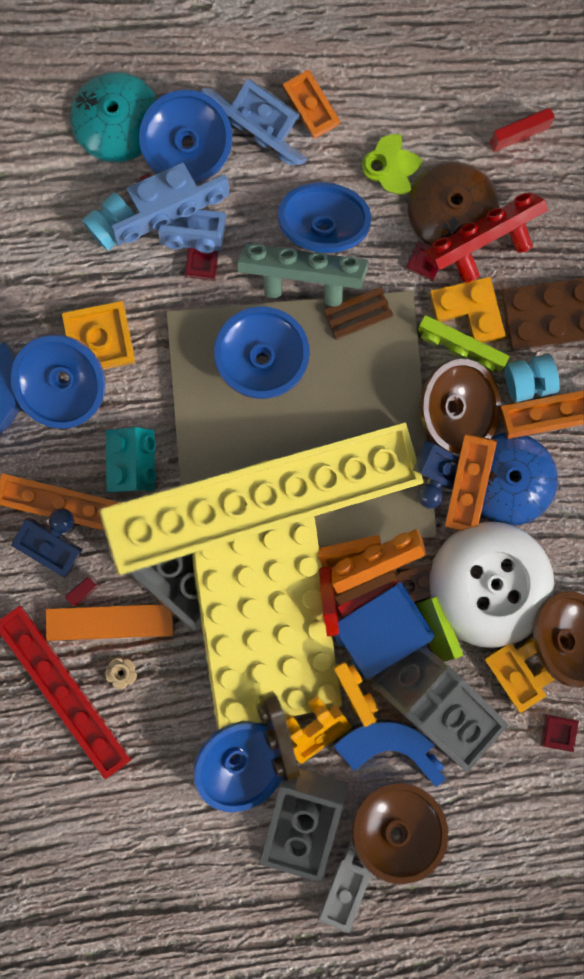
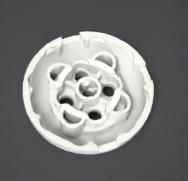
(458, 591)

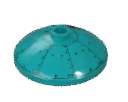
(108, 134)

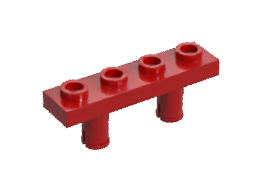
(474, 235)

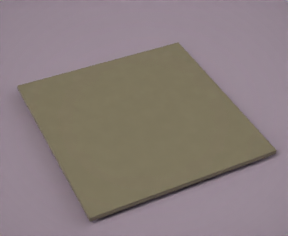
(346, 392)

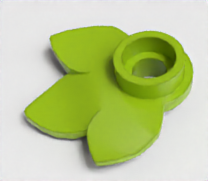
(395, 163)

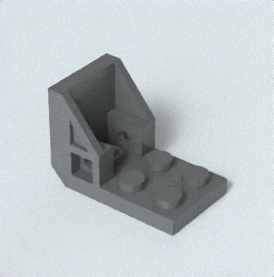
(441, 705)

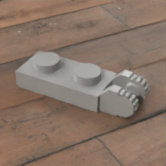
(345, 892)

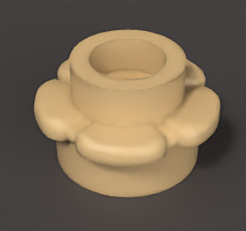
(129, 676)

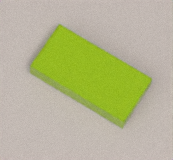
(445, 641)

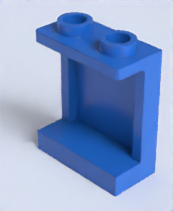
(383, 631)

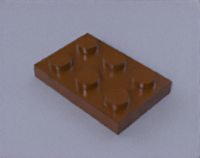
(545, 314)

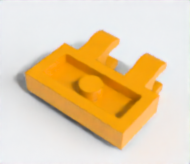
(515, 677)
(361, 705)
(318, 734)

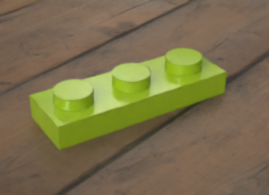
(462, 344)

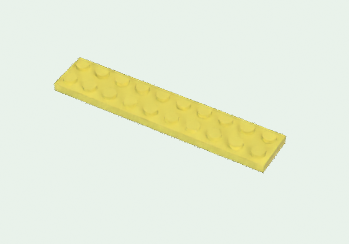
(259, 498)

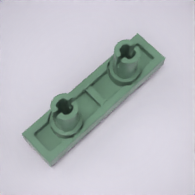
(306, 266)

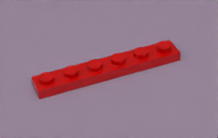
(63, 692)

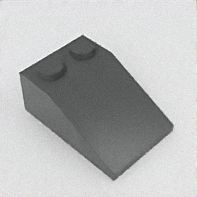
(174, 587)
(304, 825)

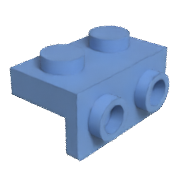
(199, 231)

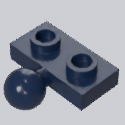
(440, 468)
(47, 544)

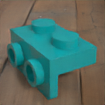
(130, 460)

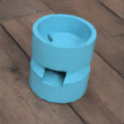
(99, 222)
(537, 377)

